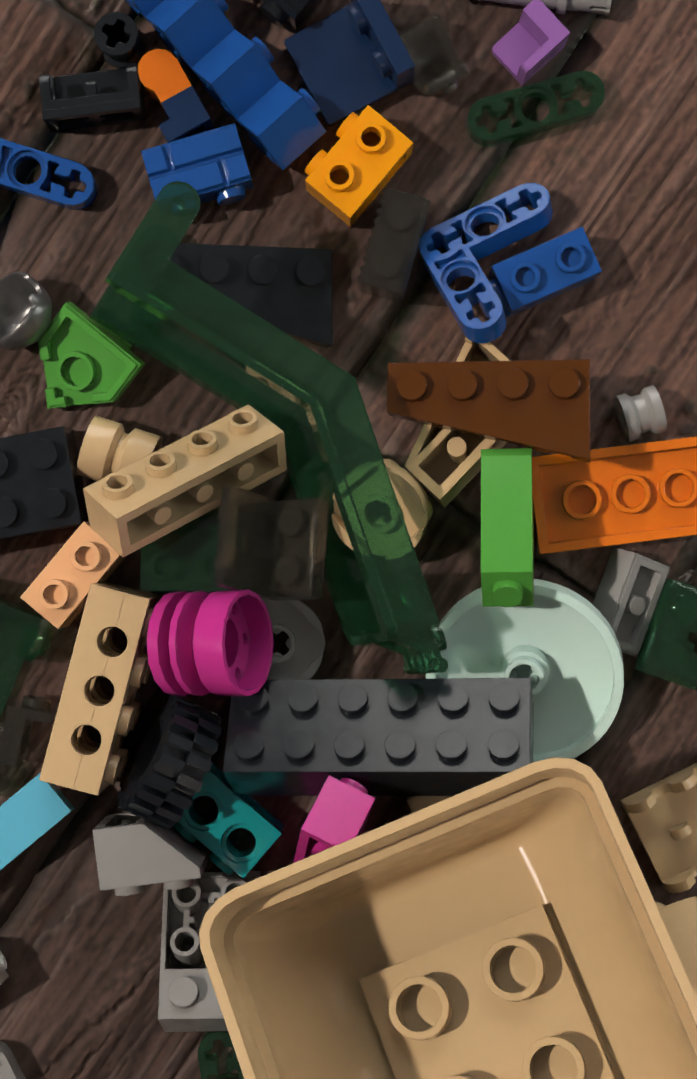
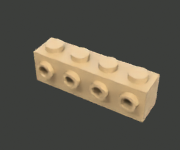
(184, 479)

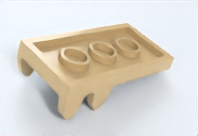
(667, 827)

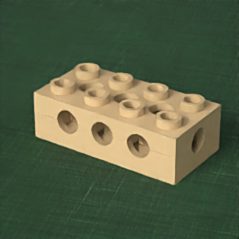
(72, 755)

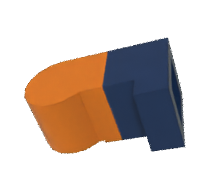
(167, 83)

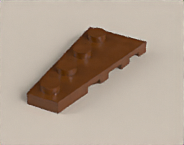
(509, 401)

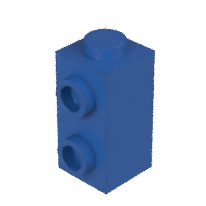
(544, 271)

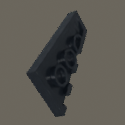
(276, 283)

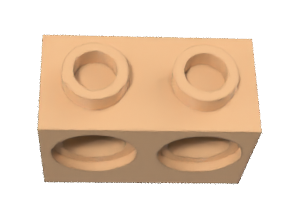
(64, 583)

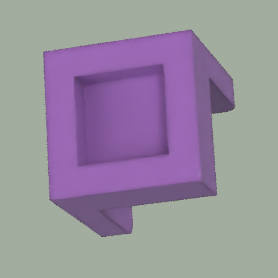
(531, 42)

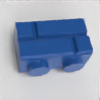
(206, 161)

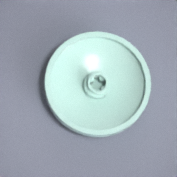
(558, 645)

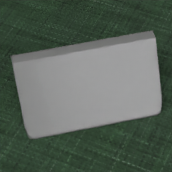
(630, 596)

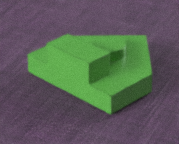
(84, 360)

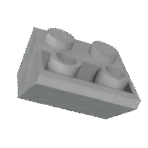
(141, 853)

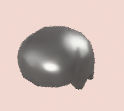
(23, 311)

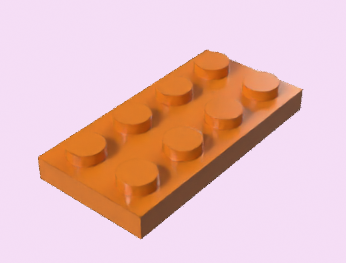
(617, 497)

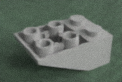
(185, 986)

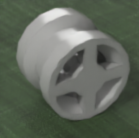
(640, 413)

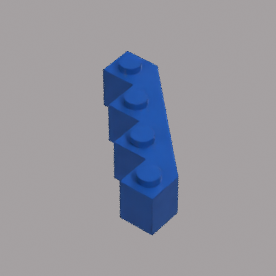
(236, 75)

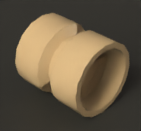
(109, 448)

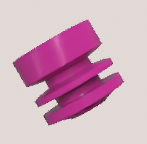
(210, 643)

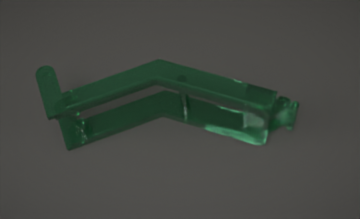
(315, 403)

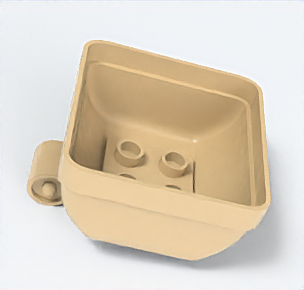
(463, 947)

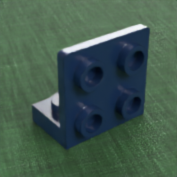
(351, 59)

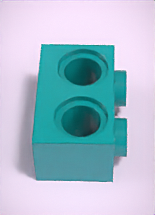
(232, 814)

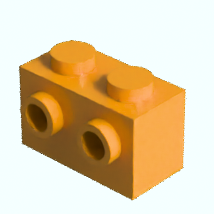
(357, 165)

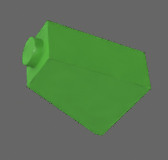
(507, 527)

